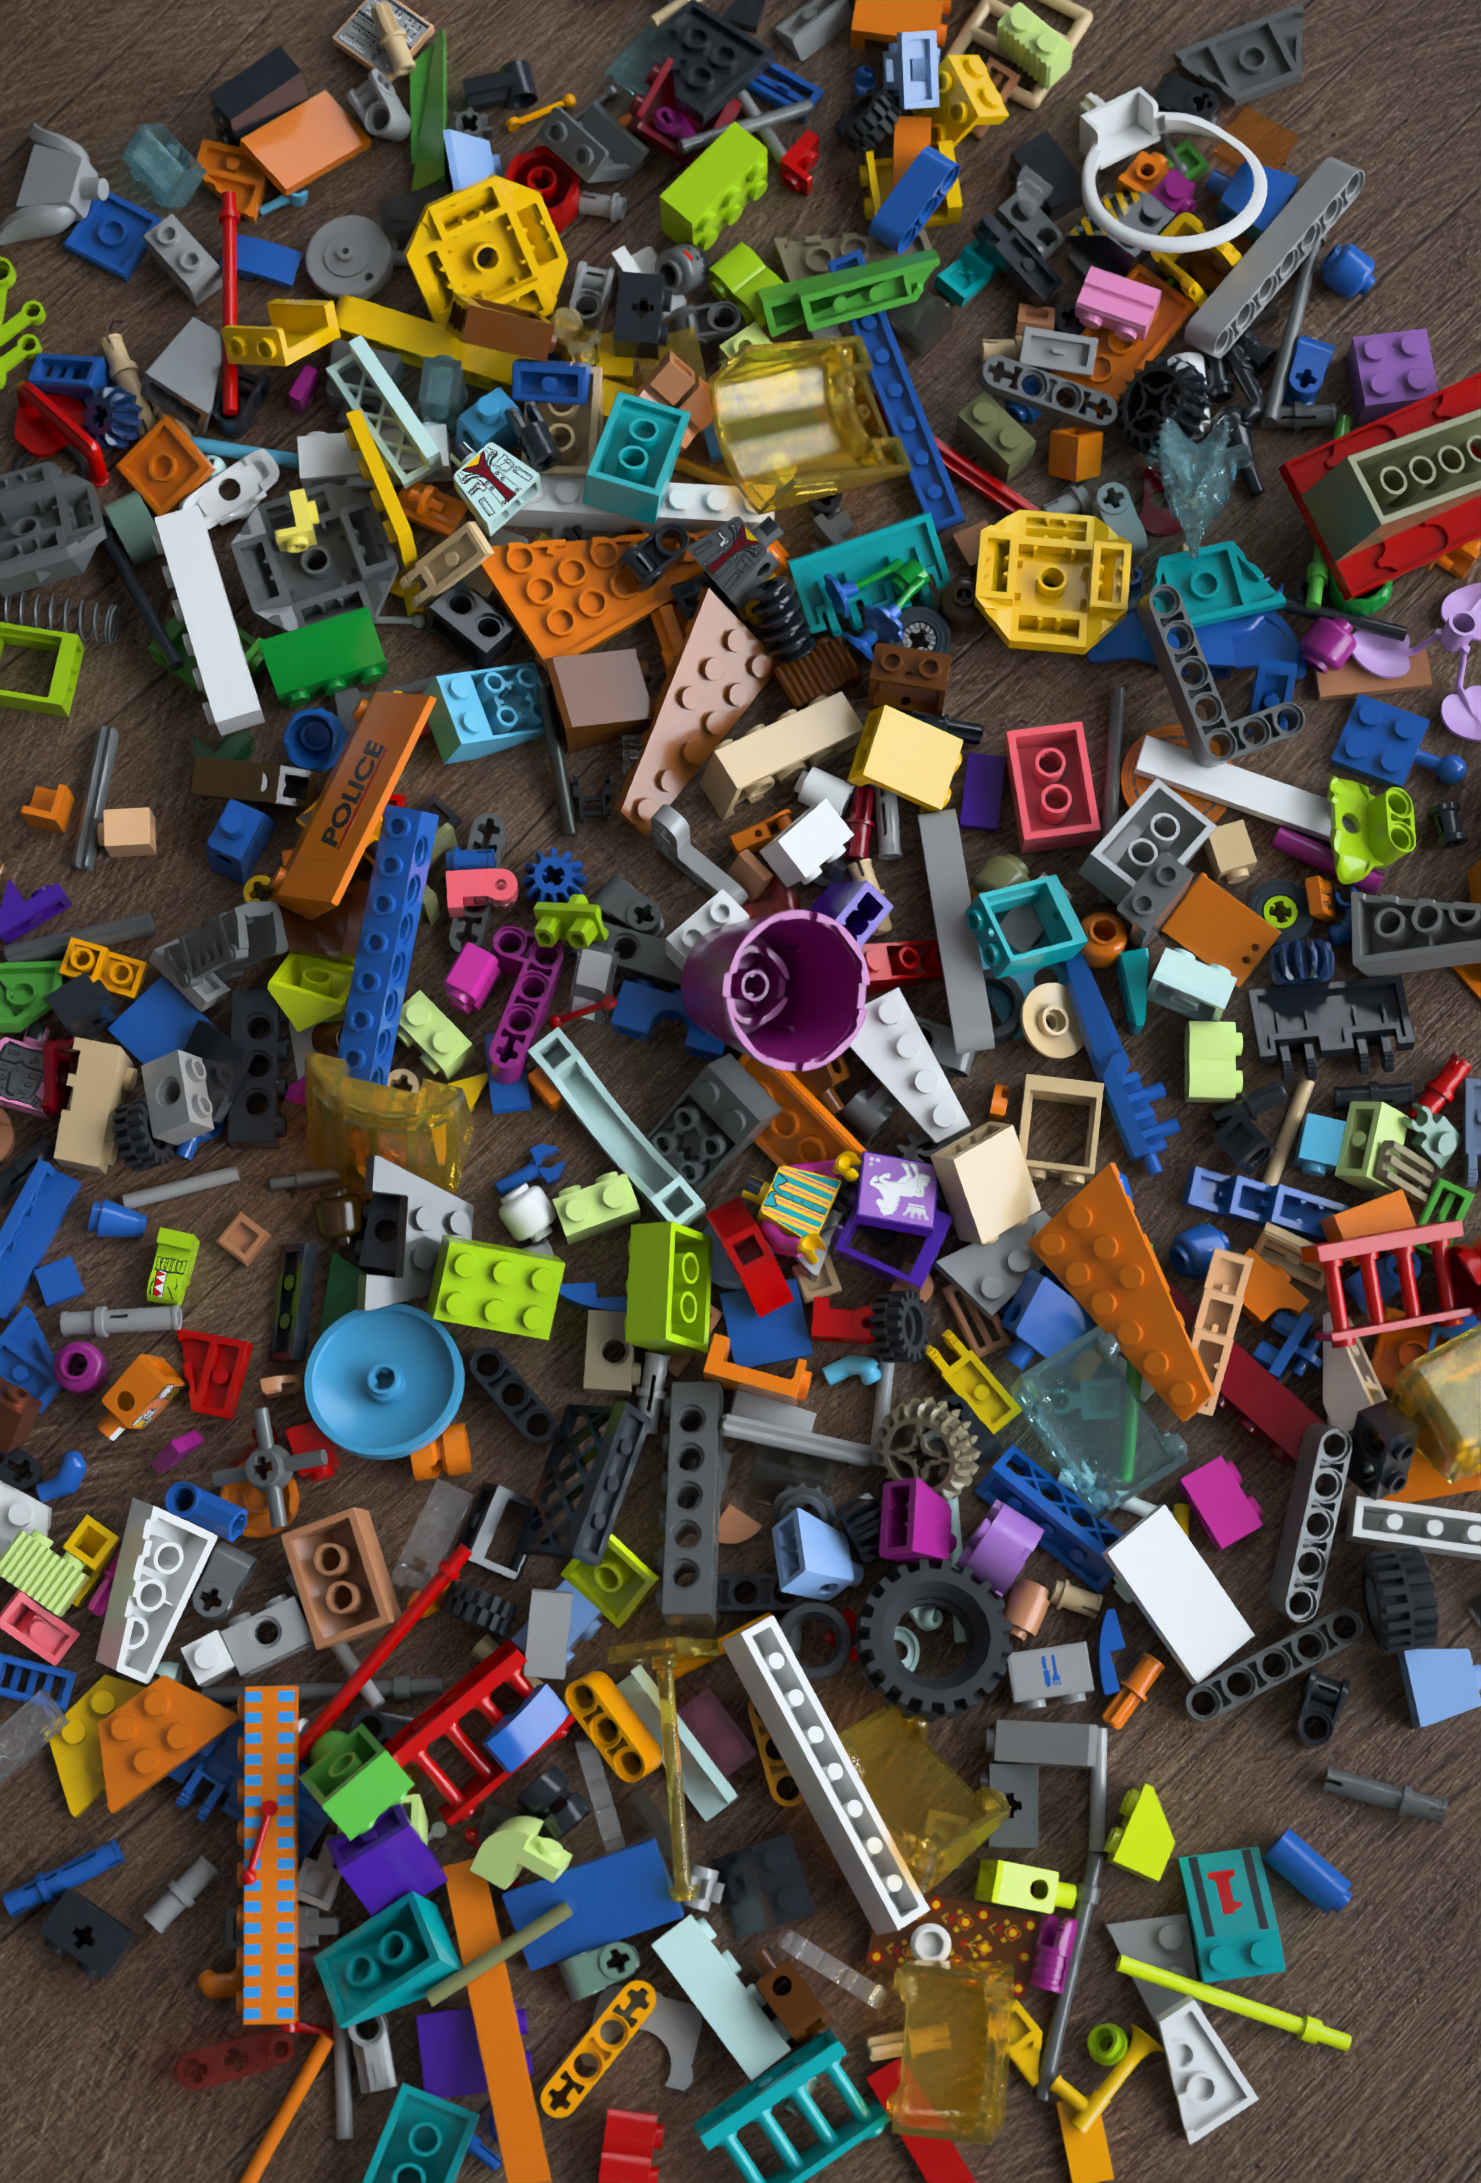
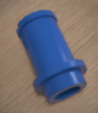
(469, 859)

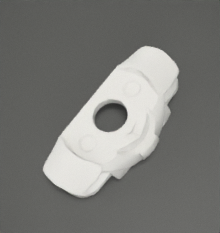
(255, 476)

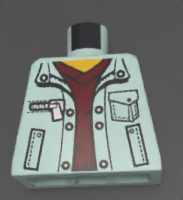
(493, 484)

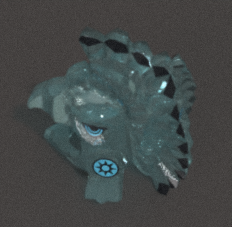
(1197, 475)

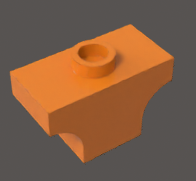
(1269, 1292)

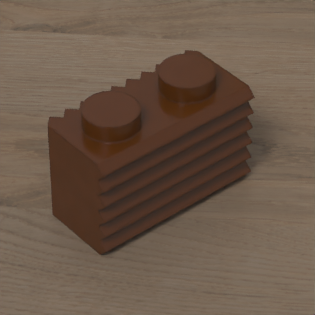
(822, 671)

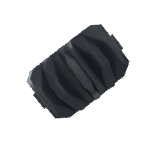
(862, 1525)

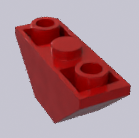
(750, 1257)

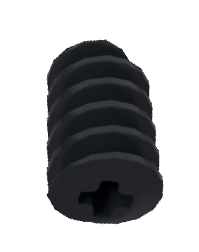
(783, 618)

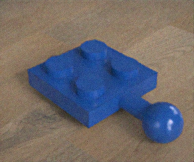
(1384, 744)

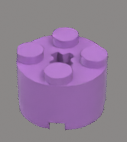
(1000, 1547)

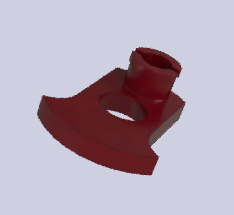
(1156, 521)
(57, 1061)

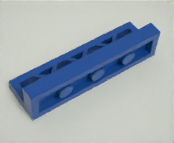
(31, 1230)
(1063, 1538)

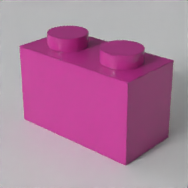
(1220, 1503)

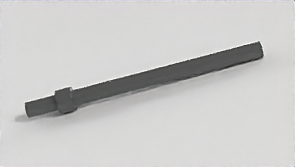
(1112, 770)
(401, 1688)
(1087, 1896)

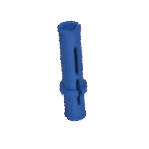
(55, 1882)

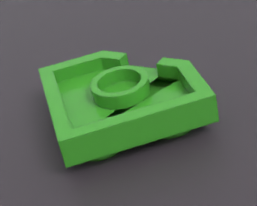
(24, 992)

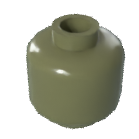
(1000, 873)

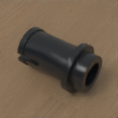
(1218, 379)

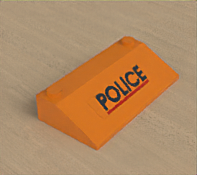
(351, 802)

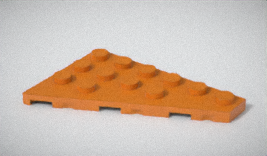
(574, 593)

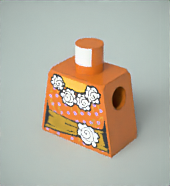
(152, 1387)

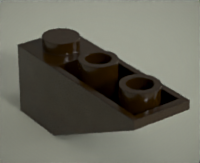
(253, 783)

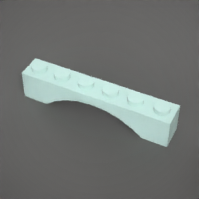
(614, 1132)

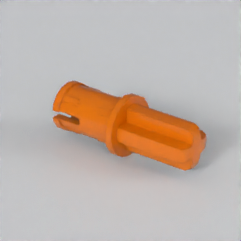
(1132, 1691)

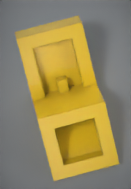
(93, 1546)

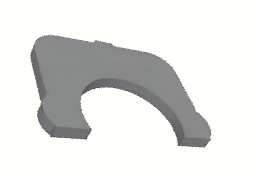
(671, 2020)

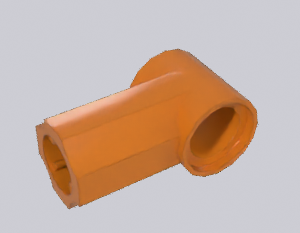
(669, 628)

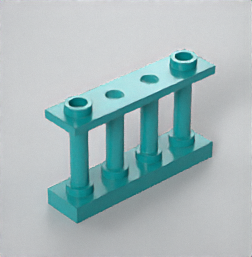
(789, 2081)

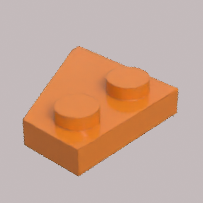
(233, 171)

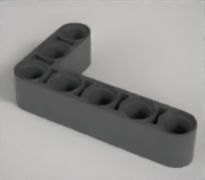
(1203, 689)

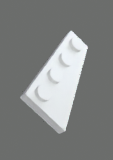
(906, 1066)

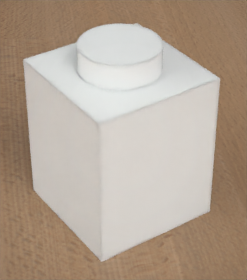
(209, 1659)

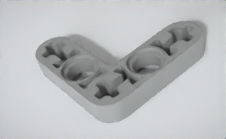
(672, 840)

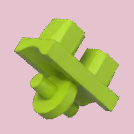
(569, 921)

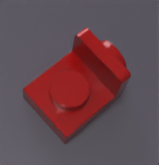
(798, 162)

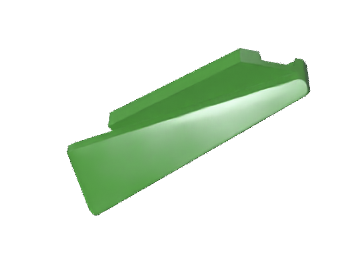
(429, 116)
(846, 293)

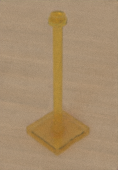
(663, 1658)

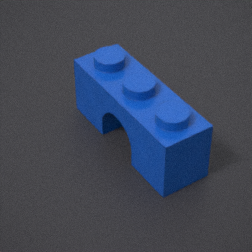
(644, 1006)

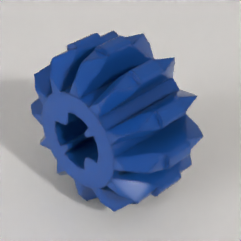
(561, 869)

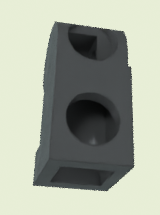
(1038, 230)

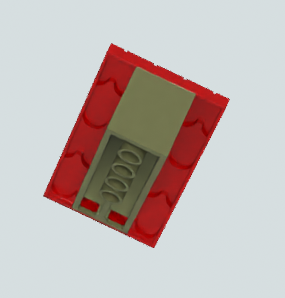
(1395, 489)

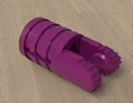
(1052, 1953)

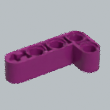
(520, 1008)

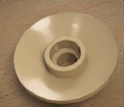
(1052, 1003)

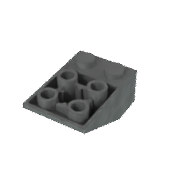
(713, 1122)

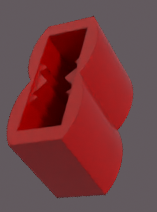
(629, 2146)

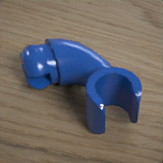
(1343, 931)

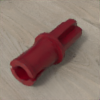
(860, 824)

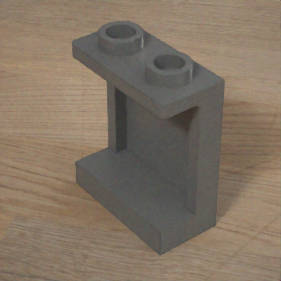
(595, 146)
(1153, 900)

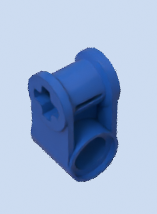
(1307, 370)
(1388, 1281)

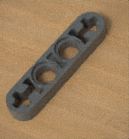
(1046, 398)
(497, 842)

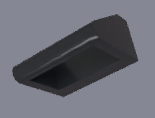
(483, 1524)

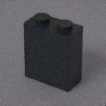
(257, 96)

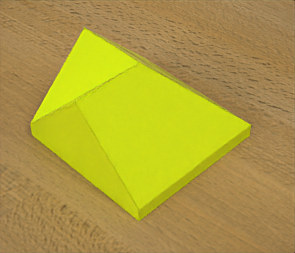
(311, 989)

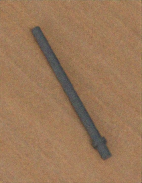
(1291, 335)

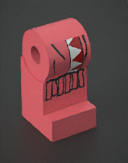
(478, 888)

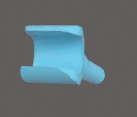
(293, 199)

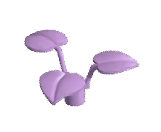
(1390, 659)

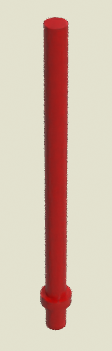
(229, 219)
(447, 1571)

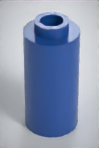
(1308, 1872)

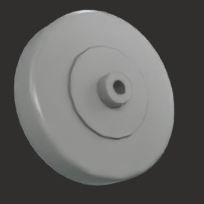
(349, 258)

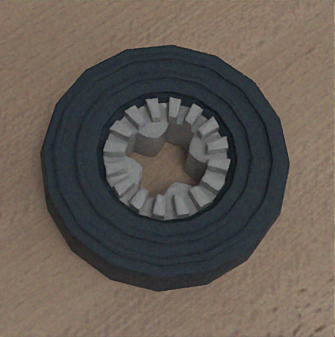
(933, 625)

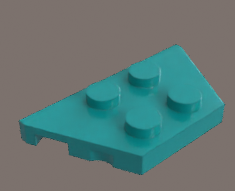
(1216, 585)

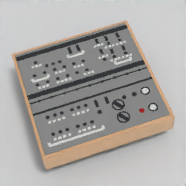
(361, 38)

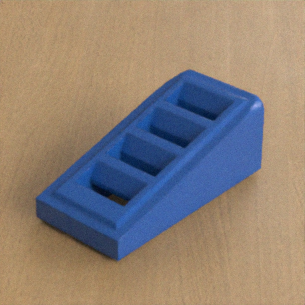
(93, 375)
(68, 1679)

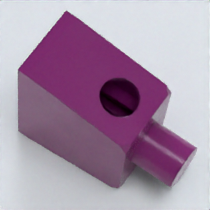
(915, 1523)

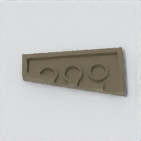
(809, 256)

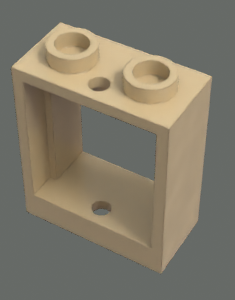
(1070, 1092)

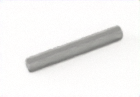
(796, 1440)

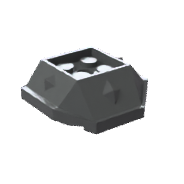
(46, 527)
(348, 539)

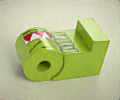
(172, 1267)

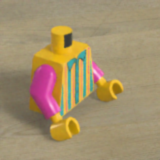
(799, 1203)

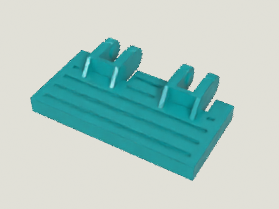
(860, 558)

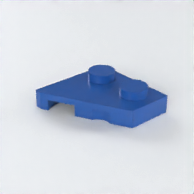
(28, 1358)

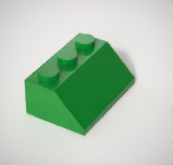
(324, 658)

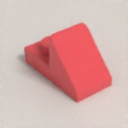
(37, 1627)

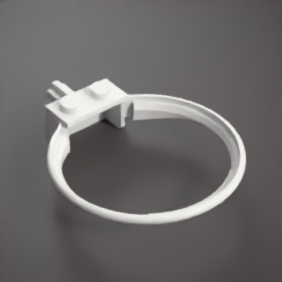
(1131, 124)

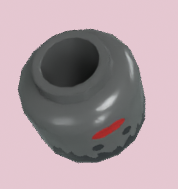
(683, 267)

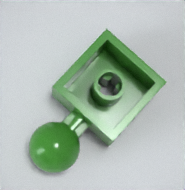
(354, 1779)

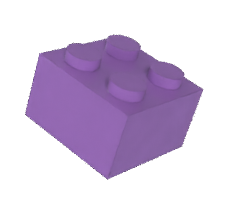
(1389, 372)

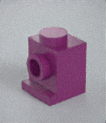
(1176, 193)

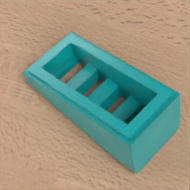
(1133, 982)

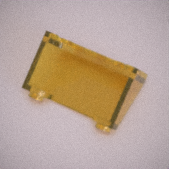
(1445, 1400)
(919, 1796)
(954, 2050)

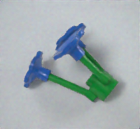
(882, 621)

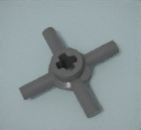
(263, 1456)

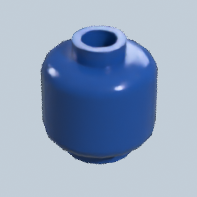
(1348, 271)
(1194, 1248)

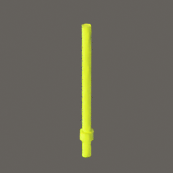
(1306, 2028)

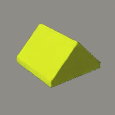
(616, 1585)

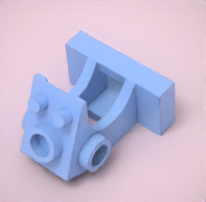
(913, 69)

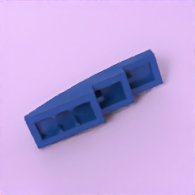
(1258, 1202)

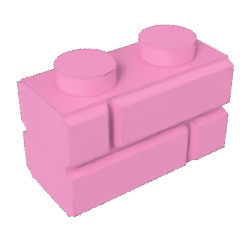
(1117, 304)

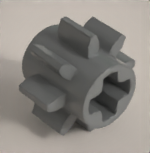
(472, 124)

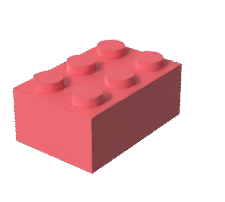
(1051, 787)

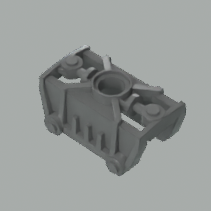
(228, 943)

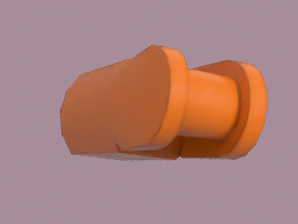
(758, 835)

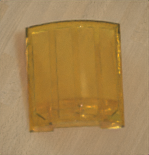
(801, 422)
(363, 1119)

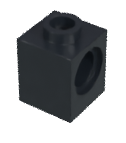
(1244, 1143)

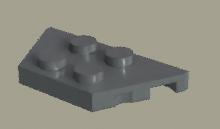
(1249, 58)

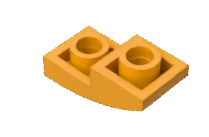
(118, 973)

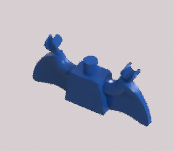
(1225, 644)

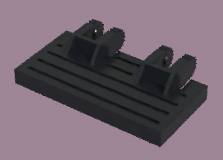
(1336, 1017)

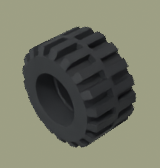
(1400, 1599)

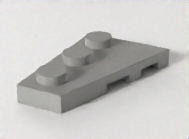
(995, 1271)

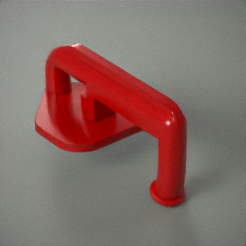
(53, 421)

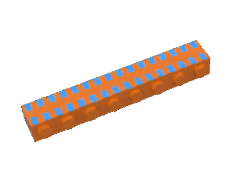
(272, 1901)

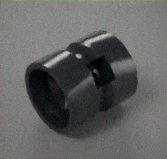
(545, 1793)

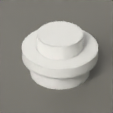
(930, 1943)

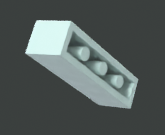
(722, 1997)

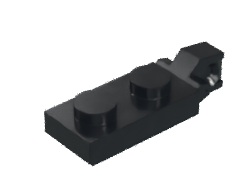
(1017, 259)

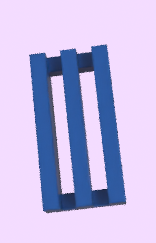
(777, 101)

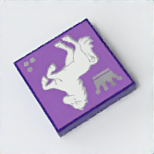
(896, 1194)

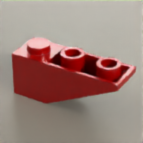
(901, 964)

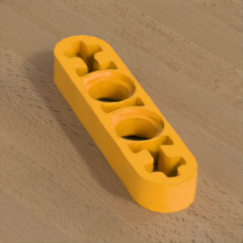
(602, 2051)

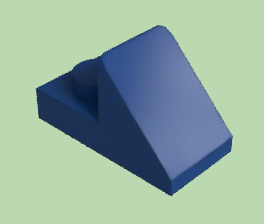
(1271, 687)

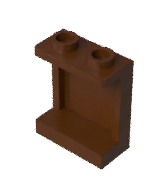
(334, 933)

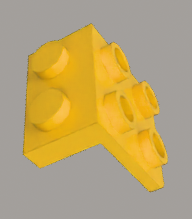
(965, 100)

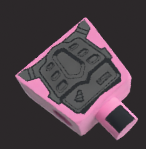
(23, 1071)

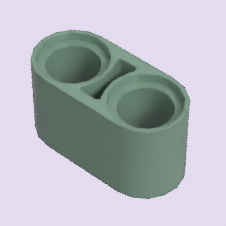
(133, 527)

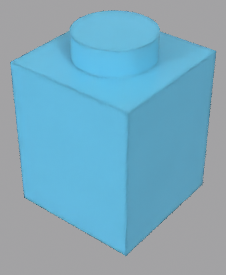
(1319, 1144)

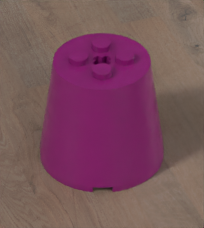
(779, 988)

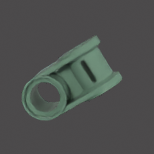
(592, 1970)

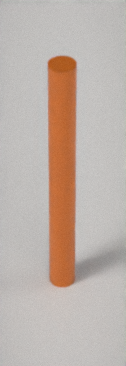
(288, 2109)

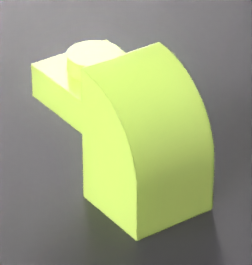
(519, 1845)

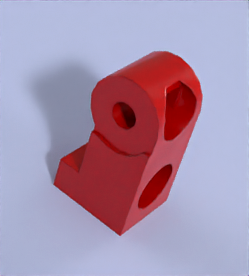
(840, 1324)

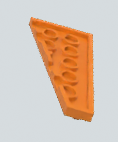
(1116, 1278)

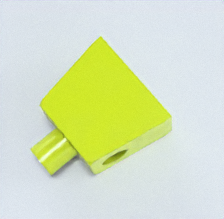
(1010, 1886)

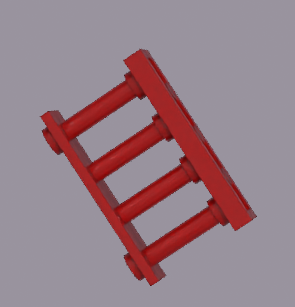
(1365, 1251)
(442, 1720)

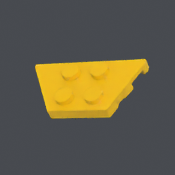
(78, 1744)

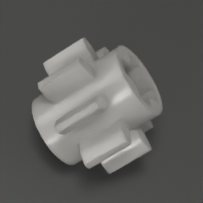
(709, 1888)

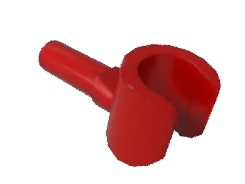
(304, 2028)

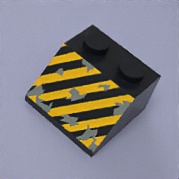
(1132, 209)

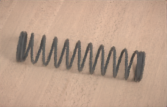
(112, 616)

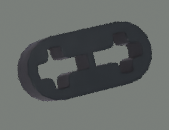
(22, 1459)

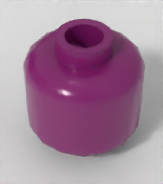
(1327, 644)
(69, 1363)

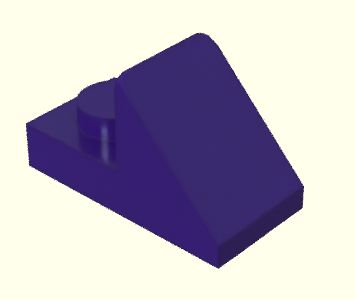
(22, 917)

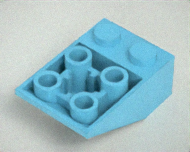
(484, 711)

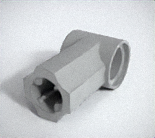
(374, 2058)

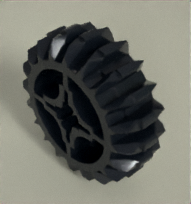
(1152, 398)

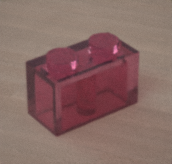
(717, 1733)

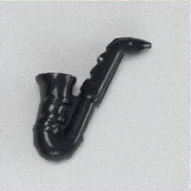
(1246, 358)

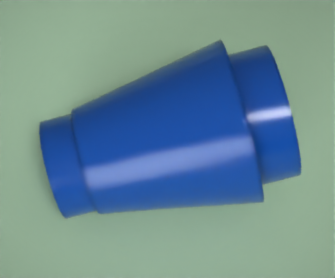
(115, 1220)

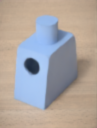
(813, 1557)
(1439, 1683)

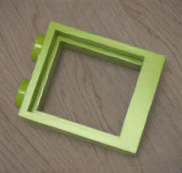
(66, 671)

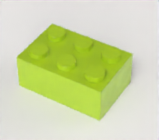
(715, 188)
(495, 1287)
(669, 1288)

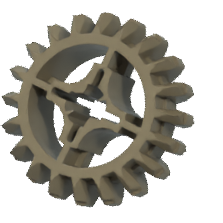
(937, 1440)

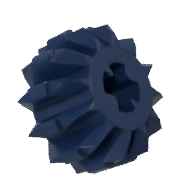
(112, 417)
(1301, 962)

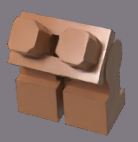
(676, 385)

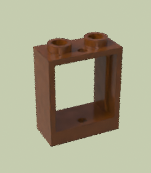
(501, 327)
(923, 688)

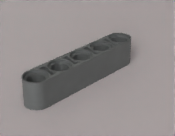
(1318, 1539)
(1286, 1652)

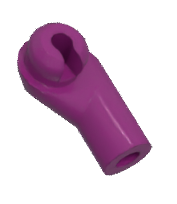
(673, 124)

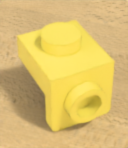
(301, 536)

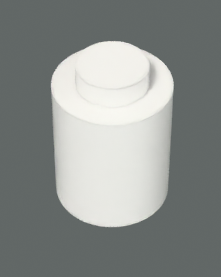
(820, 785)

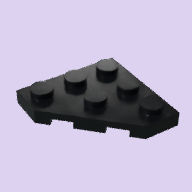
(711, 60)

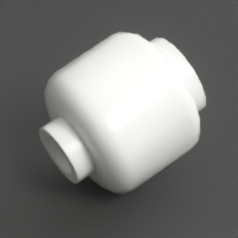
(527, 1213)

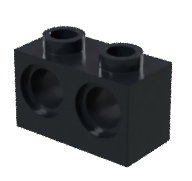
(466, 630)
(1382, 1449)

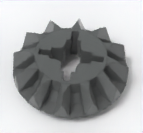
(798, 1496)

